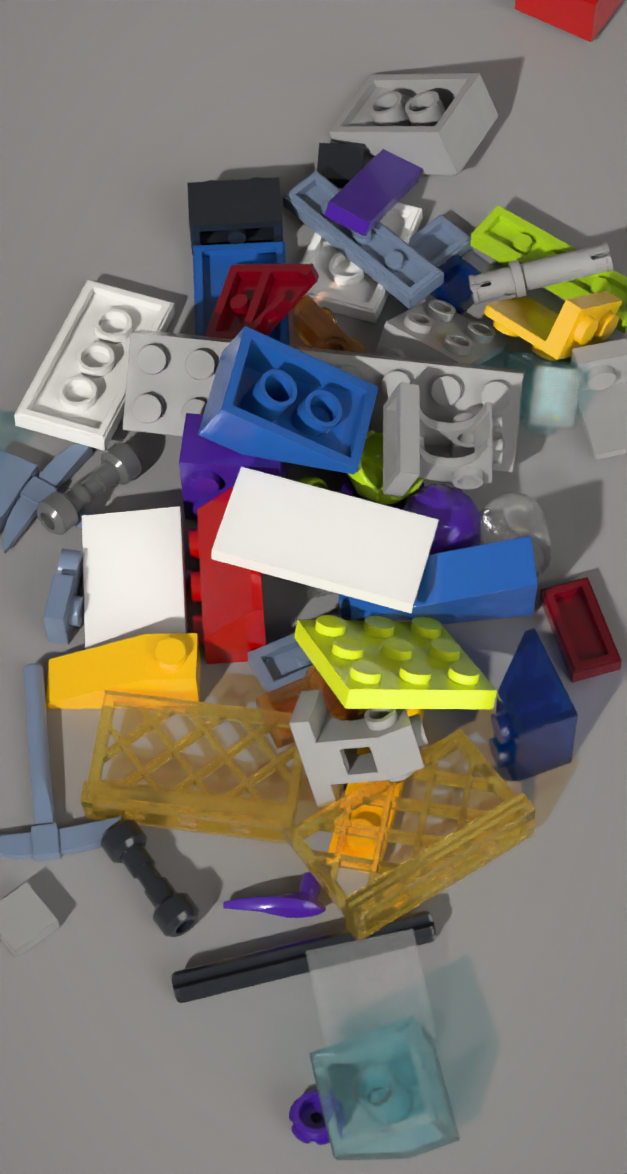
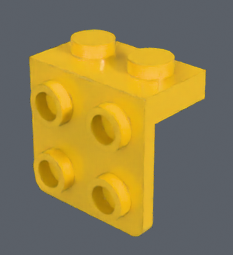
(553, 336)

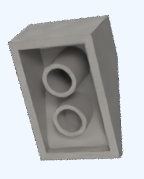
(420, 118)

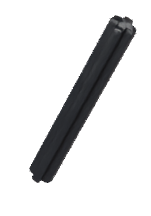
(279, 961)

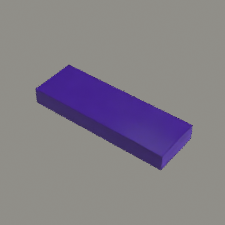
(373, 192)

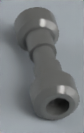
(60, 510)

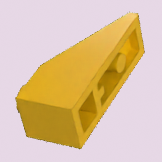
(142, 665)

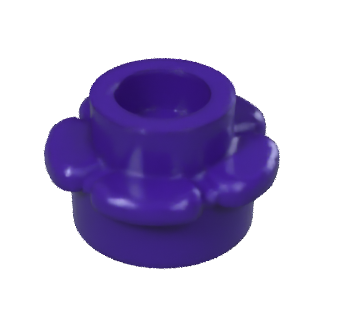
(301, 1114)

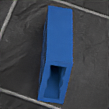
(466, 586)

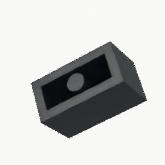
(235, 211)

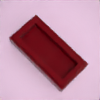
(580, 629)

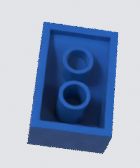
(287, 406)

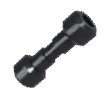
(174, 911)

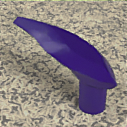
(289, 905)

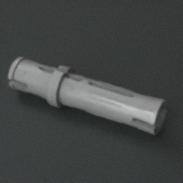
(540, 273)

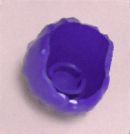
(457, 515)

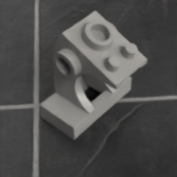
(468, 437)
(323, 738)

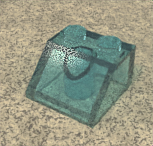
(384, 1094)

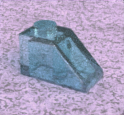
(548, 391)

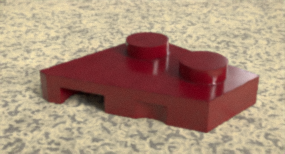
(259, 297)

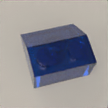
(533, 714)

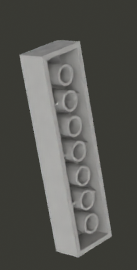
(176, 372)

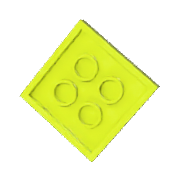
(393, 664)

